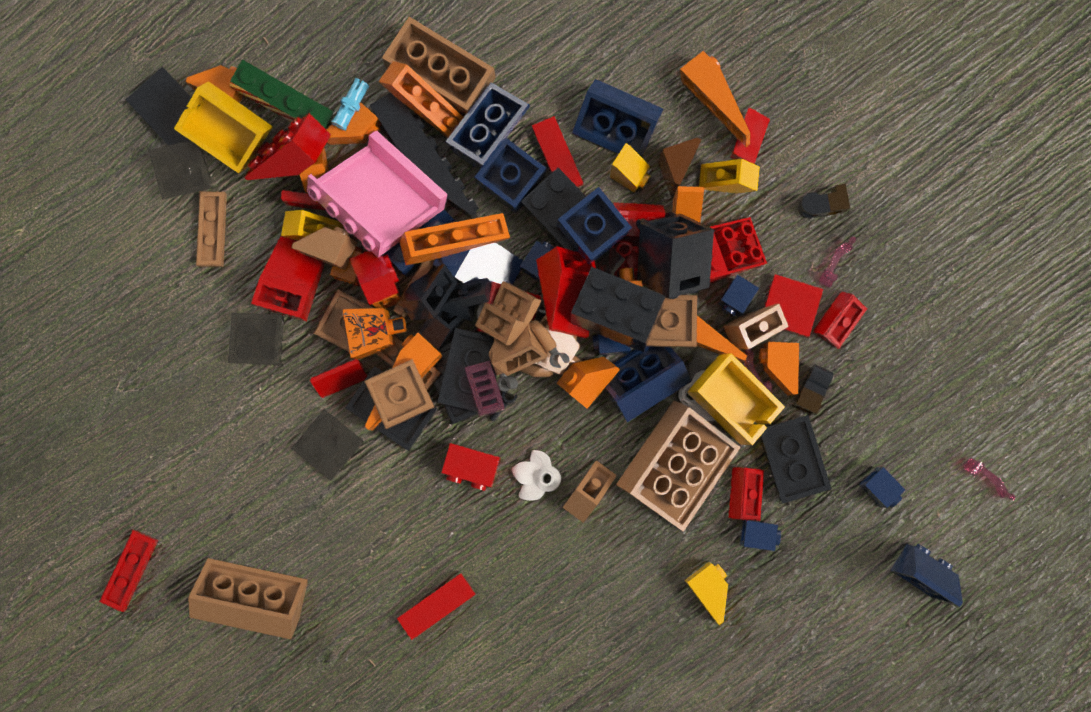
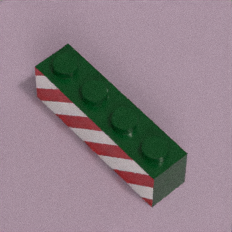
(277, 95)

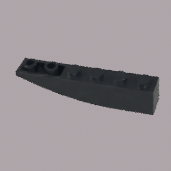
(411, 141)

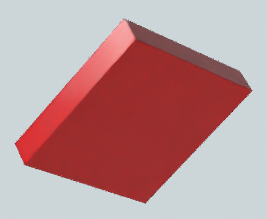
(797, 302)

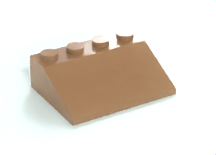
(678, 465)

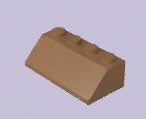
(247, 598)

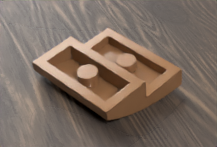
(508, 314)

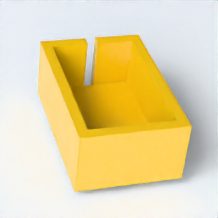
(223, 127)
(735, 399)

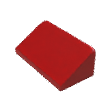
(757, 126)
(840, 319)
(339, 378)
(746, 494)

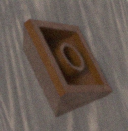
(675, 162)

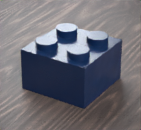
(510, 175)
(593, 225)

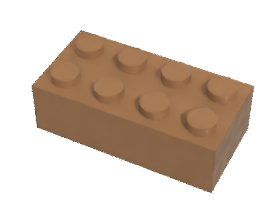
(441, 64)

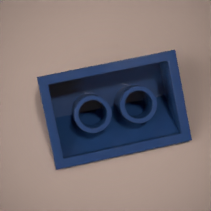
(616, 118)
(486, 125)
(646, 379)

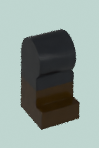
(816, 205)
(813, 390)

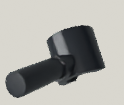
(506, 403)

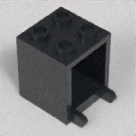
(674, 255)

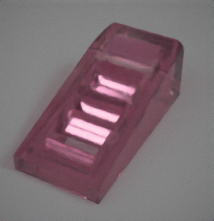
(490, 409)

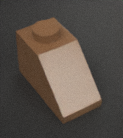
(328, 246)
(756, 326)
(589, 491)

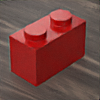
(375, 276)
(471, 466)

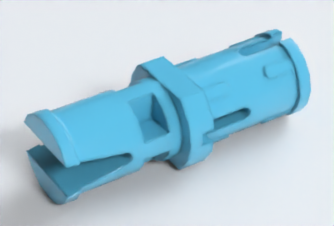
(350, 104)

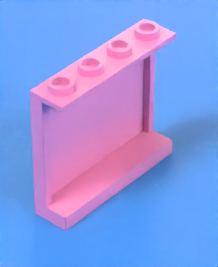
(378, 195)

